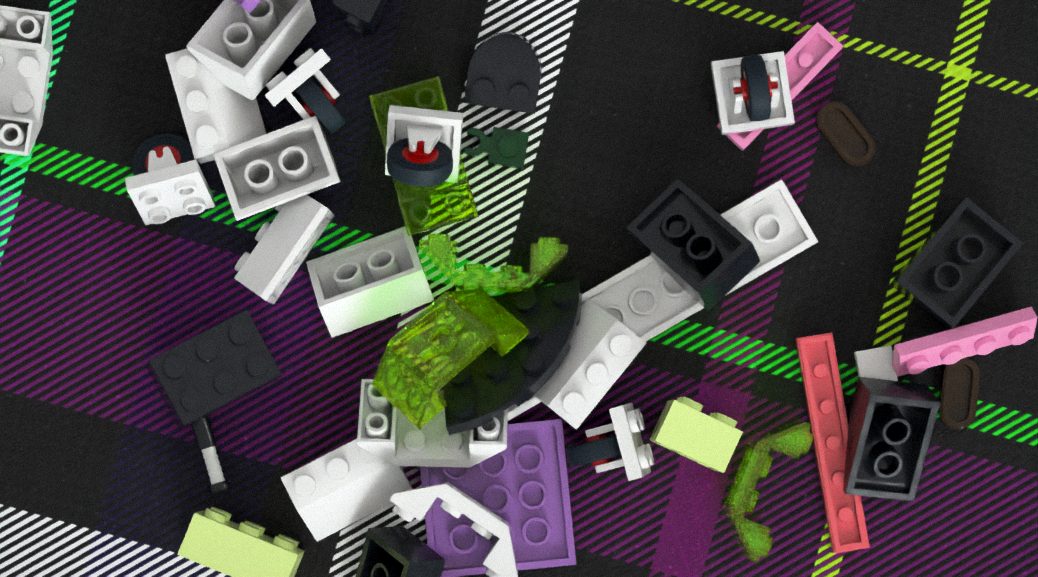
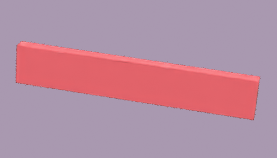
(830, 431)

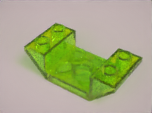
(432, 205)
(443, 255)
(439, 347)
(787, 441)

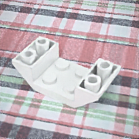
(24, 76)
(395, 439)
(418, 501)

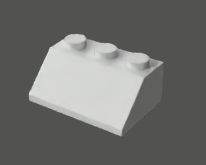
(250, 47)
(211, 111)
(277, 167)
(282, 247)
(369, 281)
(596, 359)
(343, 488)

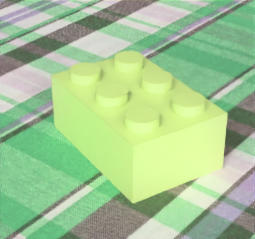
(696, 435)
(238, 548)

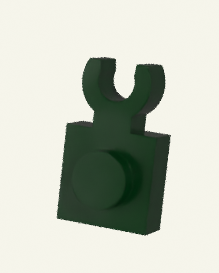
(504, 147)

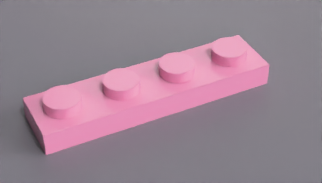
(802, 65)
(964, 341)

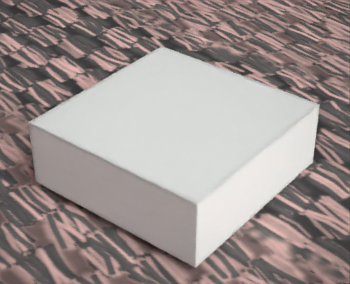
(876, 363)

